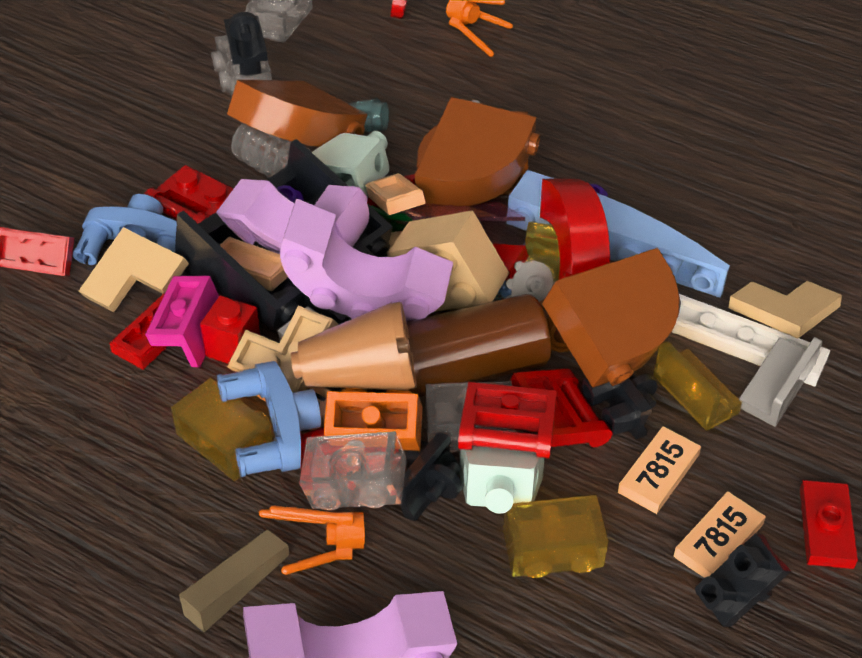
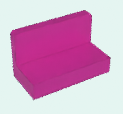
(180, 316)

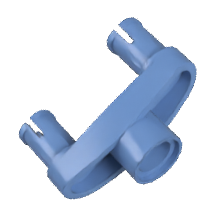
(140, 216)
(287, 412)

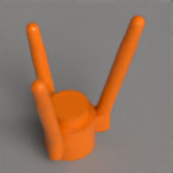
(467, 11)
(342, 530)

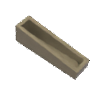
(232, 579)

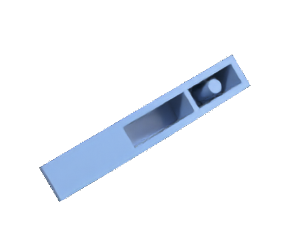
(633, 234)

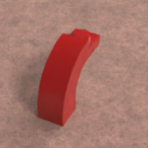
(578, 223)

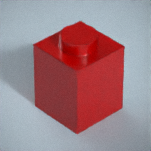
(225, 326)

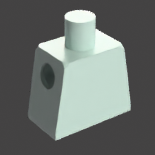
(356, 158)
(499, 477)

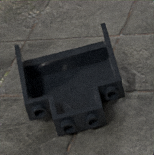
(206, 257)

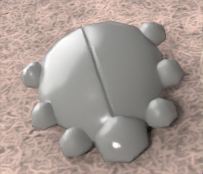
(532, 279)

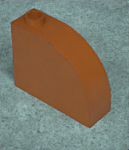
(294, 111)
(475, 153)
(615, 315)

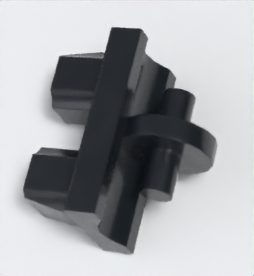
(246, 42)
(628, 401)
(429, 476)
(742, 580)

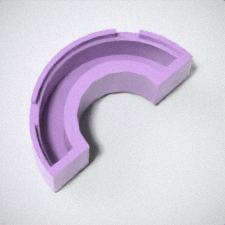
(262, 213)
(353, 281)
(407, 628)

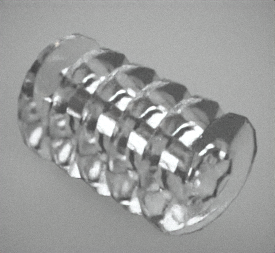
(260, 150)

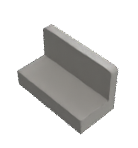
(779, 380)

